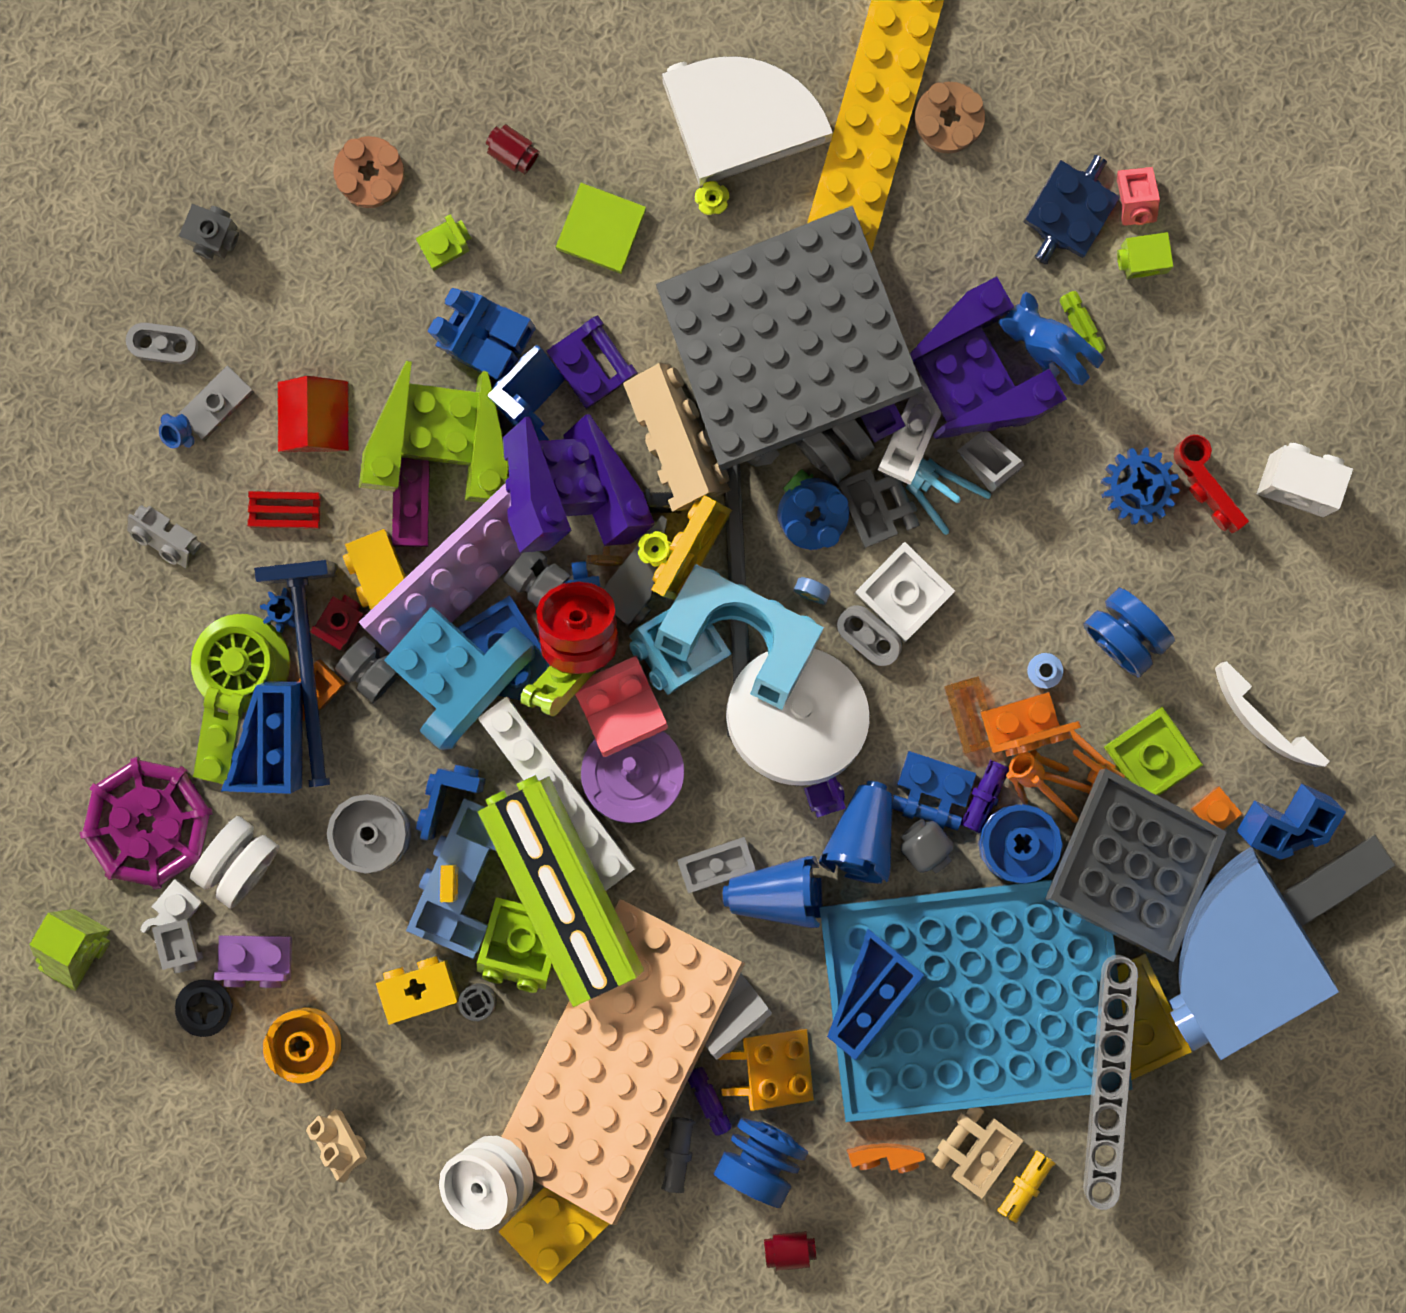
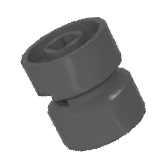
(535, 576)
(367, 668)

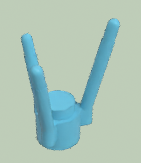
(927, 476)

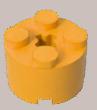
(293, 1063)

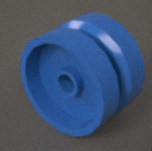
(1129, 632)
(1041, 845)

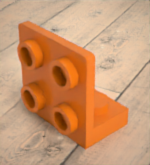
(1025, 725)

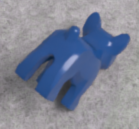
(1049, 340)

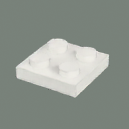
(904, 591)

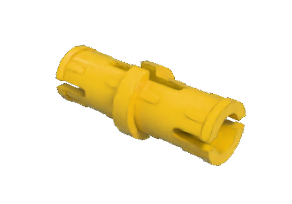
(1026, 1186)

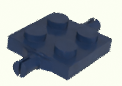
(1071, 209)

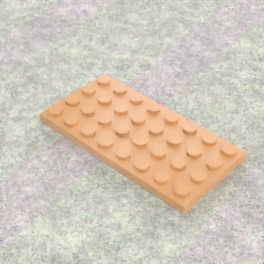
(621, 1067)

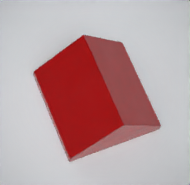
(313, 415)

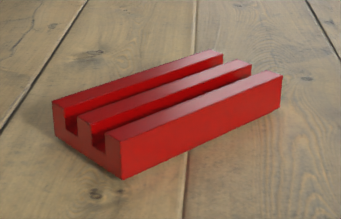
(253, 509)

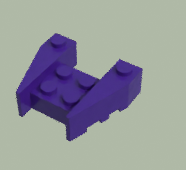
(968, 375)
(566, 480)

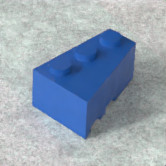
(270, 743)

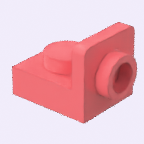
(1138, 196)

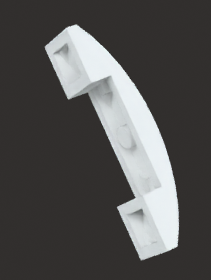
(910, 442)
(1233, 688)

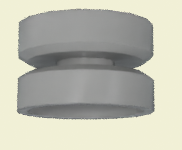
(390, 837)

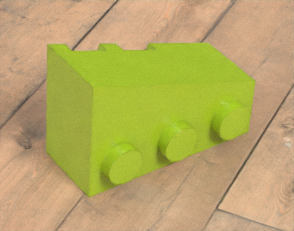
(68, 945)

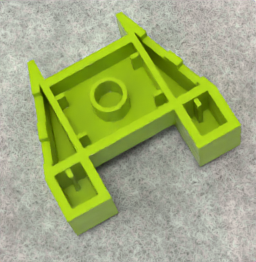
(437, 427)

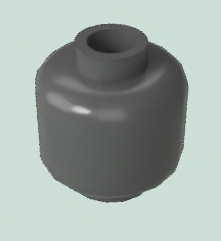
(926, 846)

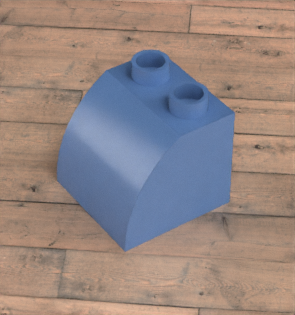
(1244, 962)

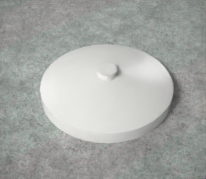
(812, 734)

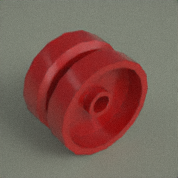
(577, 627)

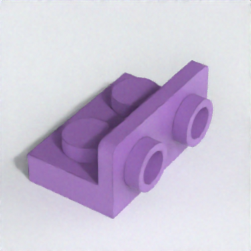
(254, 959)

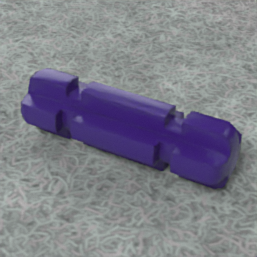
(709, 1101)

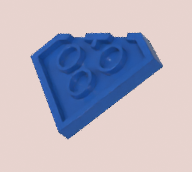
(490, 626)

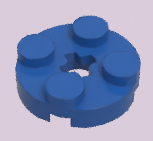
(824, 530)

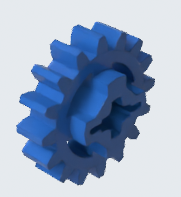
(1136, 471)

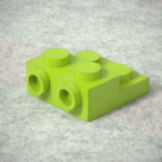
(513, 949)

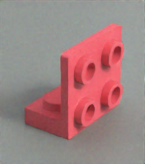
(620, 707)

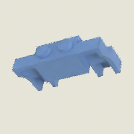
(444, 922)

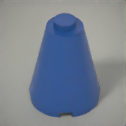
(863, 836)
(778, 893)

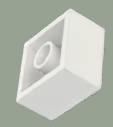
(1305, 480)

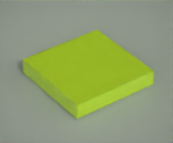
(600, 228)
(1153, 753)

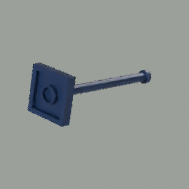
(297, 577)

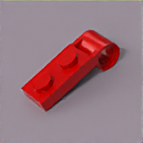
(1206, 488)

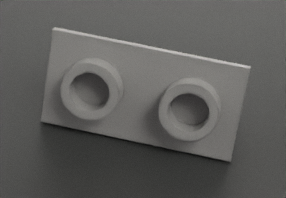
(148, 528)

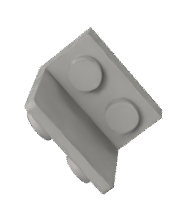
(740, 1016)

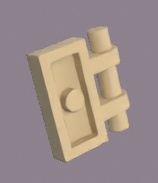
(986, 1157)

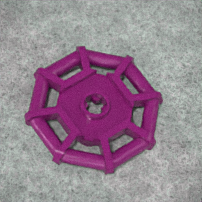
(125, 821)

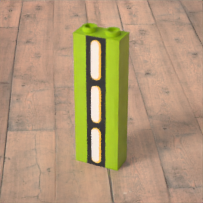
(560, 890)

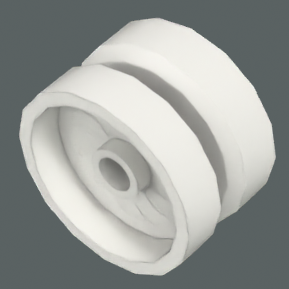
(234, 862)
(486, 1182)

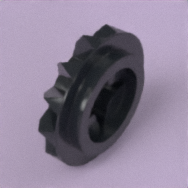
(192, 1020)

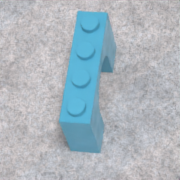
(712, 598)

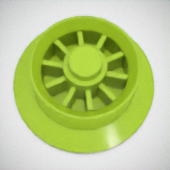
(239, 655)

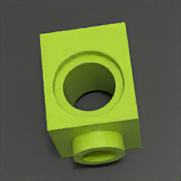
(1145, 256)

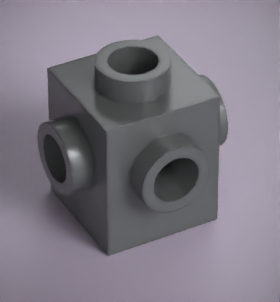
(209, 232)

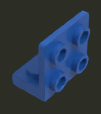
(527, 388)

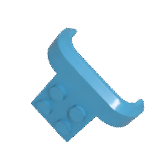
(456, 673)

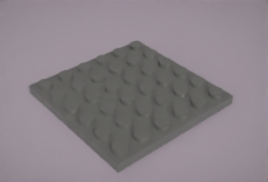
(788, 338)

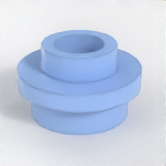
(1034, 673)

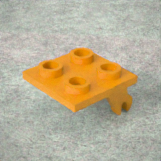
(776, 1070)

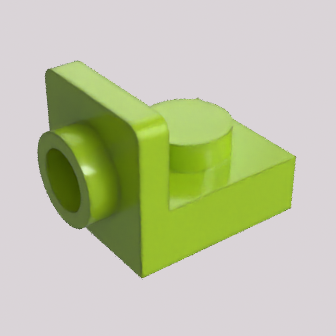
(444, 242)

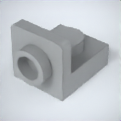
(176, 945)

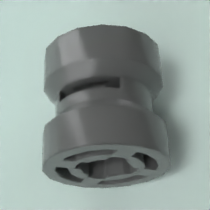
(481, 998)

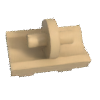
(338, 1144)

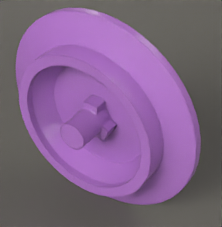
(635, 781)

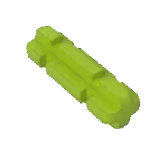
(1081, 320)

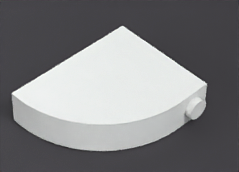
(741, 115)

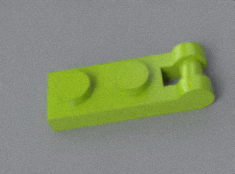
(553, 690)
(218, 735)

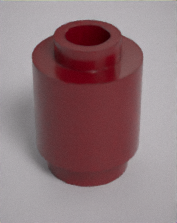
(512, 149)
(789, 1251)

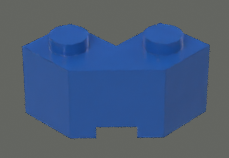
(1306, 822)

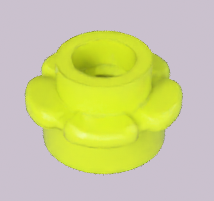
(712, 207)
(655, 539)

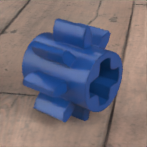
(277, 601)

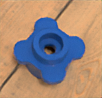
(176, 431)

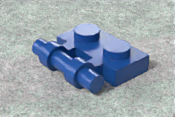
(936, 780)

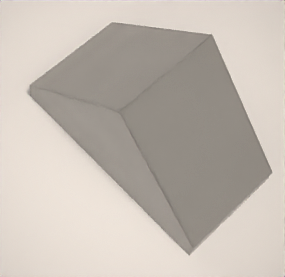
(990, 460)

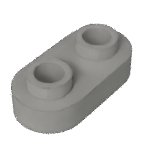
(163, 343)
(867, 637)

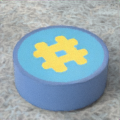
(812, 590)

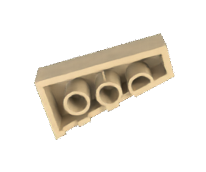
(676, 436)

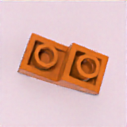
(898, 1156)

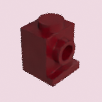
(339, 636)

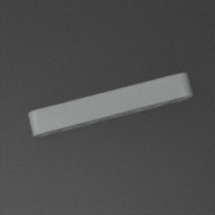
(1118, 1097)

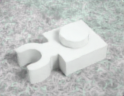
(173, 905)

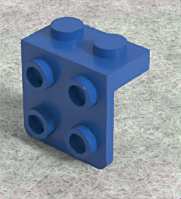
(461, 778)

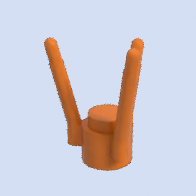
(1095, 767)
(1028, 771)

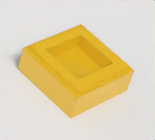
(449, 883)

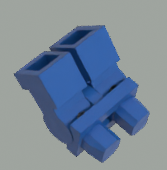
(468, 332)

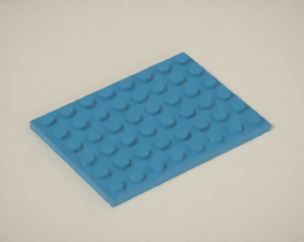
(1001, 1007)

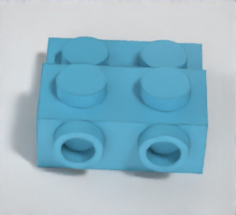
(668, 671)

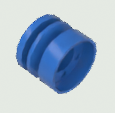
(761, 1162)

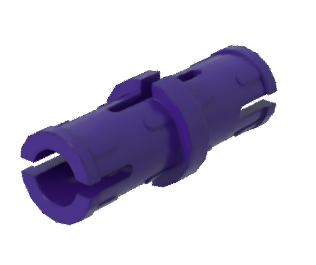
(985, 796)

